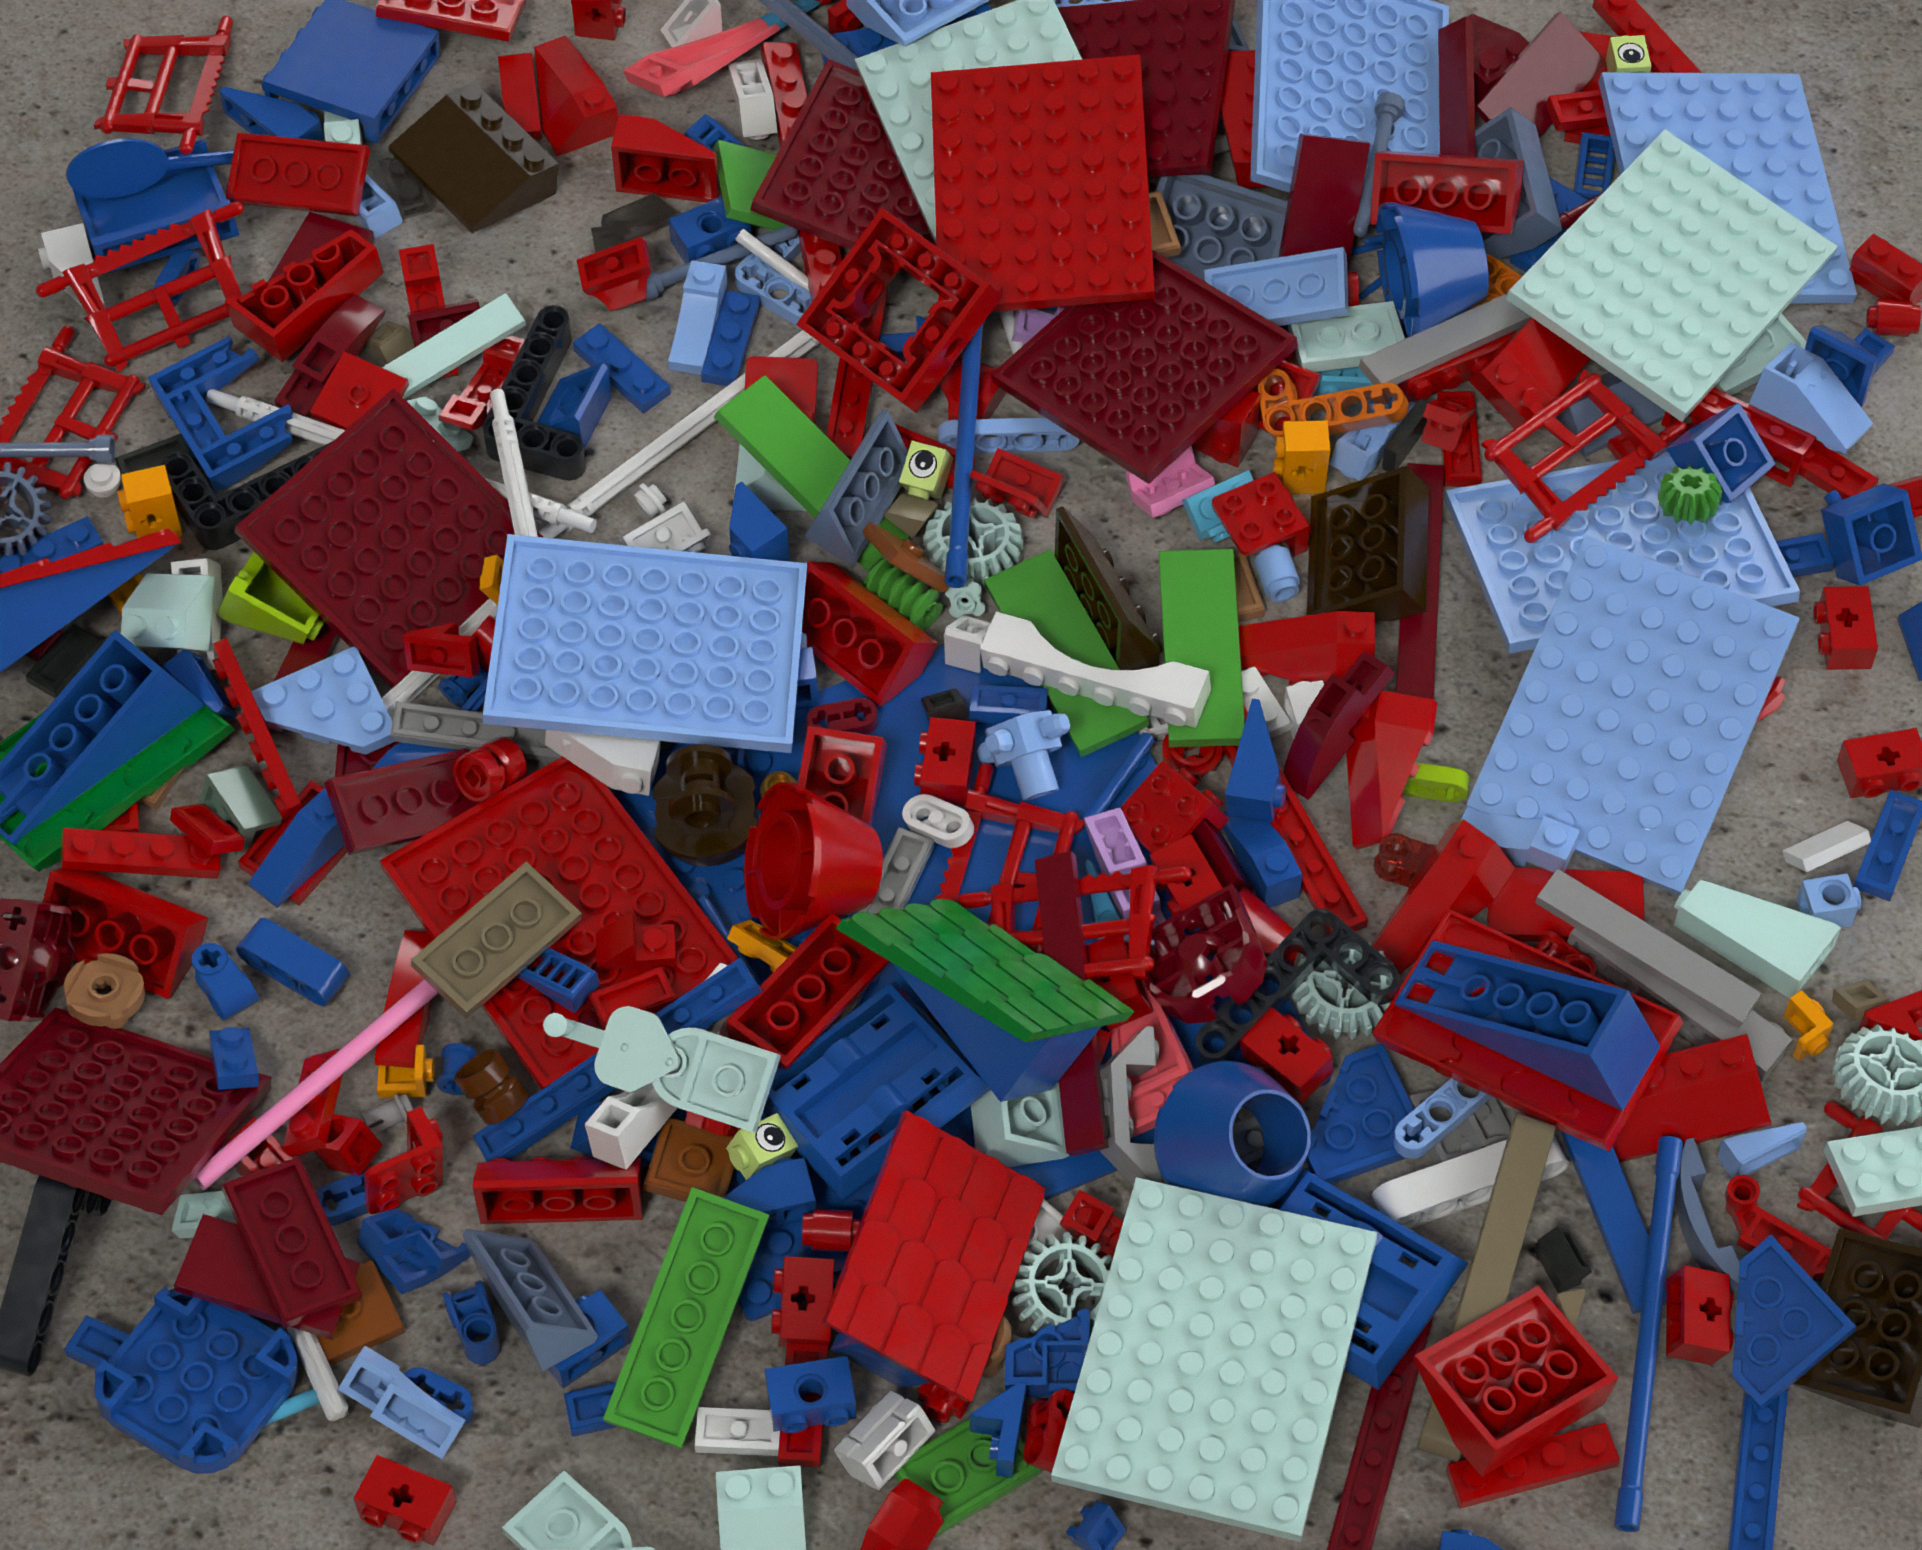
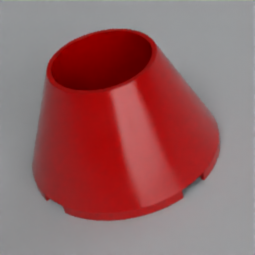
(807, 862)

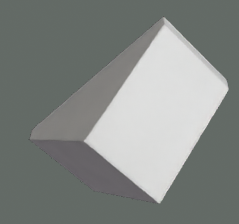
(693, 22)
(963, 643)

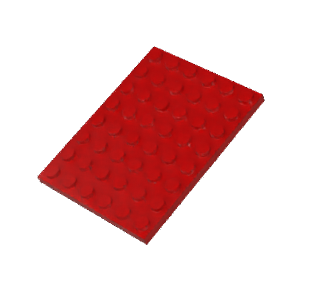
(1045, 180)
(589, 853)

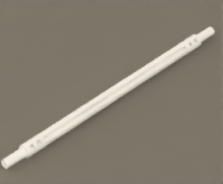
(323, 434)
(669, 442)
(514, 476)

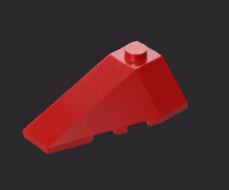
(572, 98)
(1307, 645)
(1383, 760)
(1459, 875)

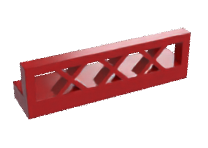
(1777, 435)

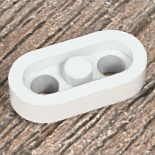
(942, 820)

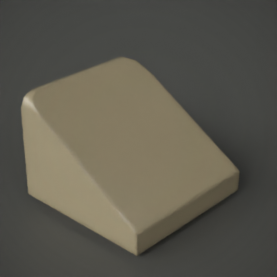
(390, 342)
(910, 513)
(1570, 1304)

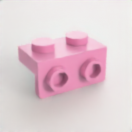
(1174, 484)

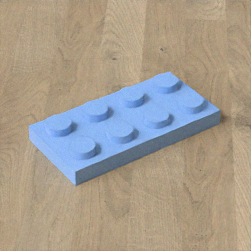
(1288, 287)

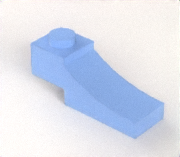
(697, 317)
(1360, 450)
(1524, 840)
(400, 1403)

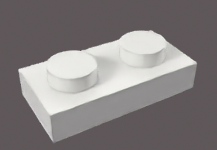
(1255, 688)
(735, 1432)

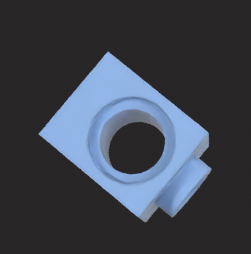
(1833, 888)

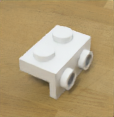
(670, 531)

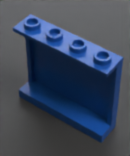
(354, 65)
(170, 200)

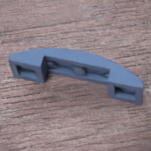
(1693, 1220)

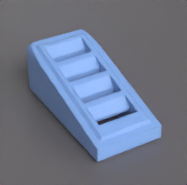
(377, 209)
(1755, 1150)

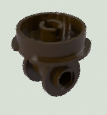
(704, 806)

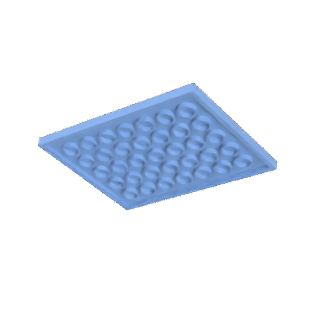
(1327, 65)
(1751, 128)
(1526, 578)
(646, 644)
(1635, 711)

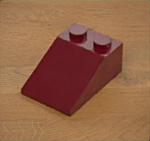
(1493, 52)

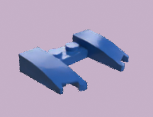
(220, 457)

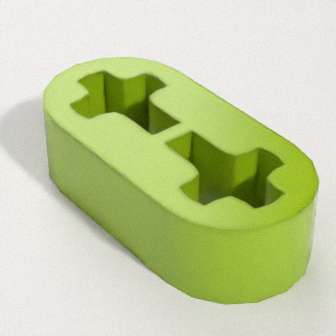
(1438, 783)

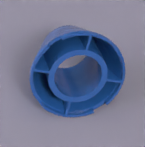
(1429, 265)
(1196, 1134)

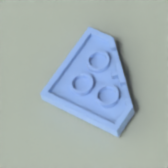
(329, 704)

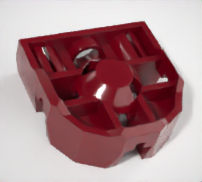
(32, 956)
(1182, 960)

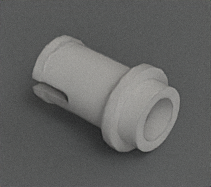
(387, 1114)

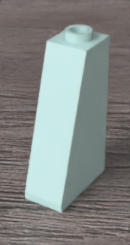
(1757, 935)

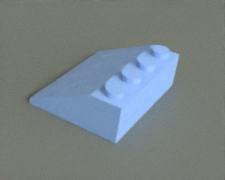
(909, 19)

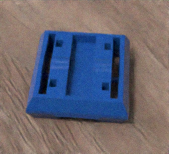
(865, 1082)
(1395, 1296)

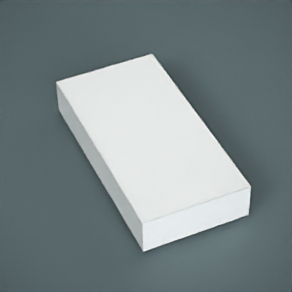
(1827, 846)

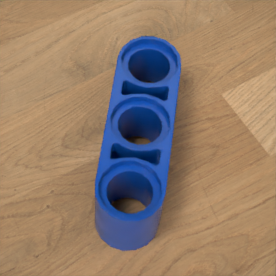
(293, 962)

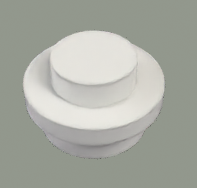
(102, 479)
(650, 499)

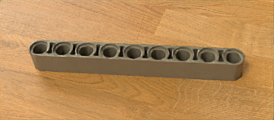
(1496, 1247)

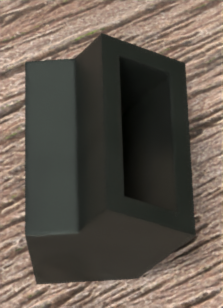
(1562, 1259)

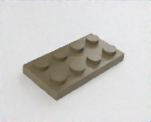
(496, 940)

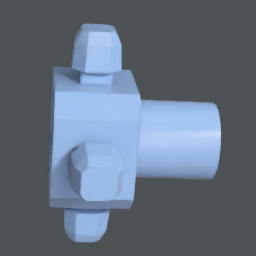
(1025, 746)

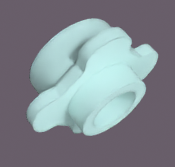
(973, 593)

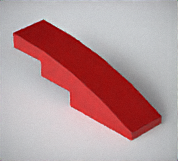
(400, 1046)

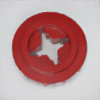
(1207, 761)

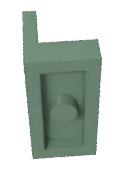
(240, 802)

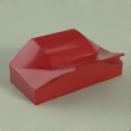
(617, 274)
(988, 393)
(905, 1520)

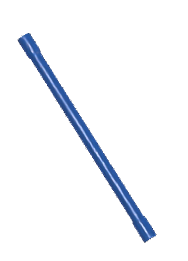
(957, 556)
(1630, 1493)

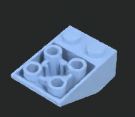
(1811, 397)

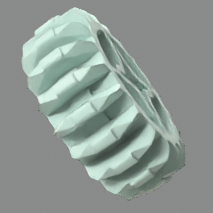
(992, 539)
(1341, 1016)
(1881, 1074)
(1068, 1256)

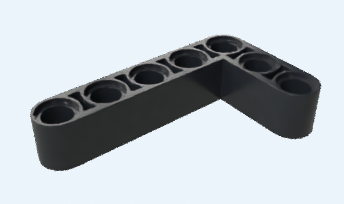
(525, 387)
(213, 517)
(1290, 978)
(40, 1270)

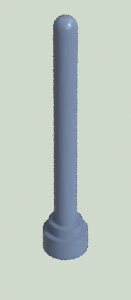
(1387, 110)
(657, 281)
(99, 449)

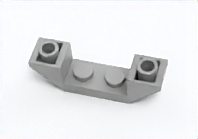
(1133, 1058)

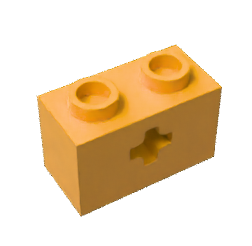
(1303, 456)
(149, 502)

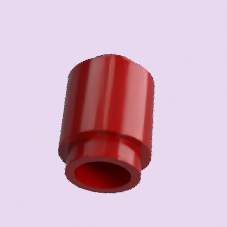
(1893, 318)
(829, 1229)

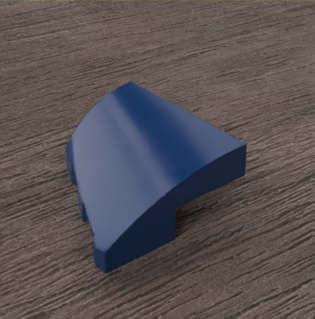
(407, 1249)
(1050, 1358)

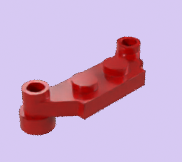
(1756, 1225)

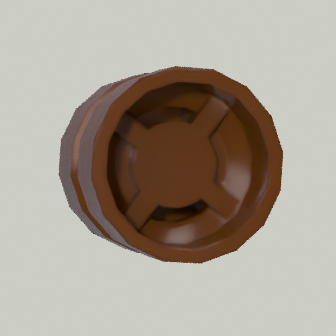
(487, 1082)

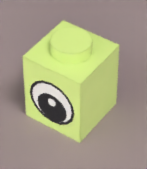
(1628, 55)
(925, 471)
(753, 1151)

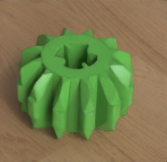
(1689, 494)

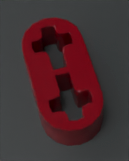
(842, 716)

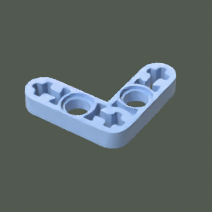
(773, 280)

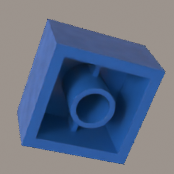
(1871, 533)

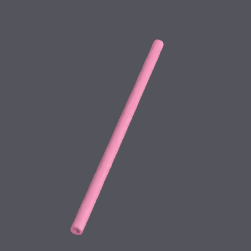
(314, 1084)

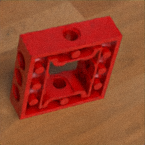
(861, 280)

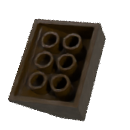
(476, 159)
(1370, 547)
(1104, 595)
(1881, 1362)

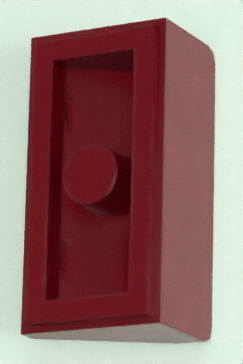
(431, 321)
(1220, 856)

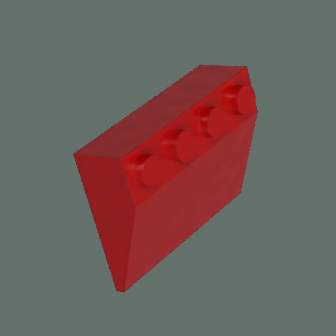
(1513, 1380)

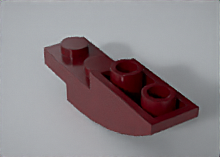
(343, 331)
(1325, 728)

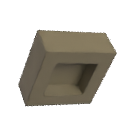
(1858, 998)

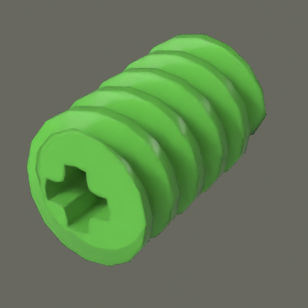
(904, 594)

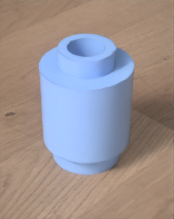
(1277, 573)

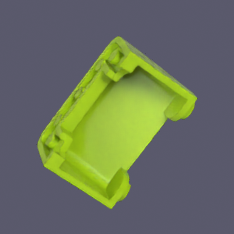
(268, 605)

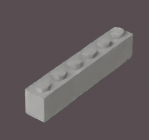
(1700, 1024)

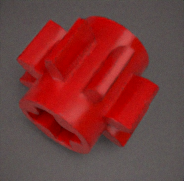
(940, 1404)

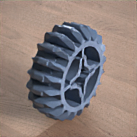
(16, 519)

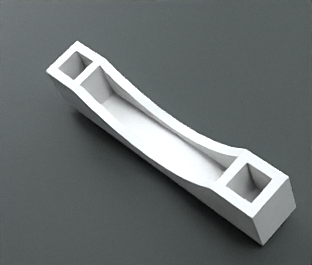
(1164, 691)
(631, 1119)

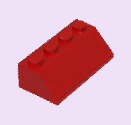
(1452, 185)
(861, 634)
(130, 924)
(806, 993)
(1698, 1096)
(557, 1191)

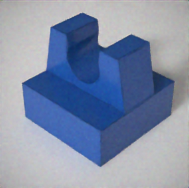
(1098, 1529)

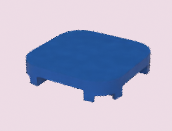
(196, 1381)

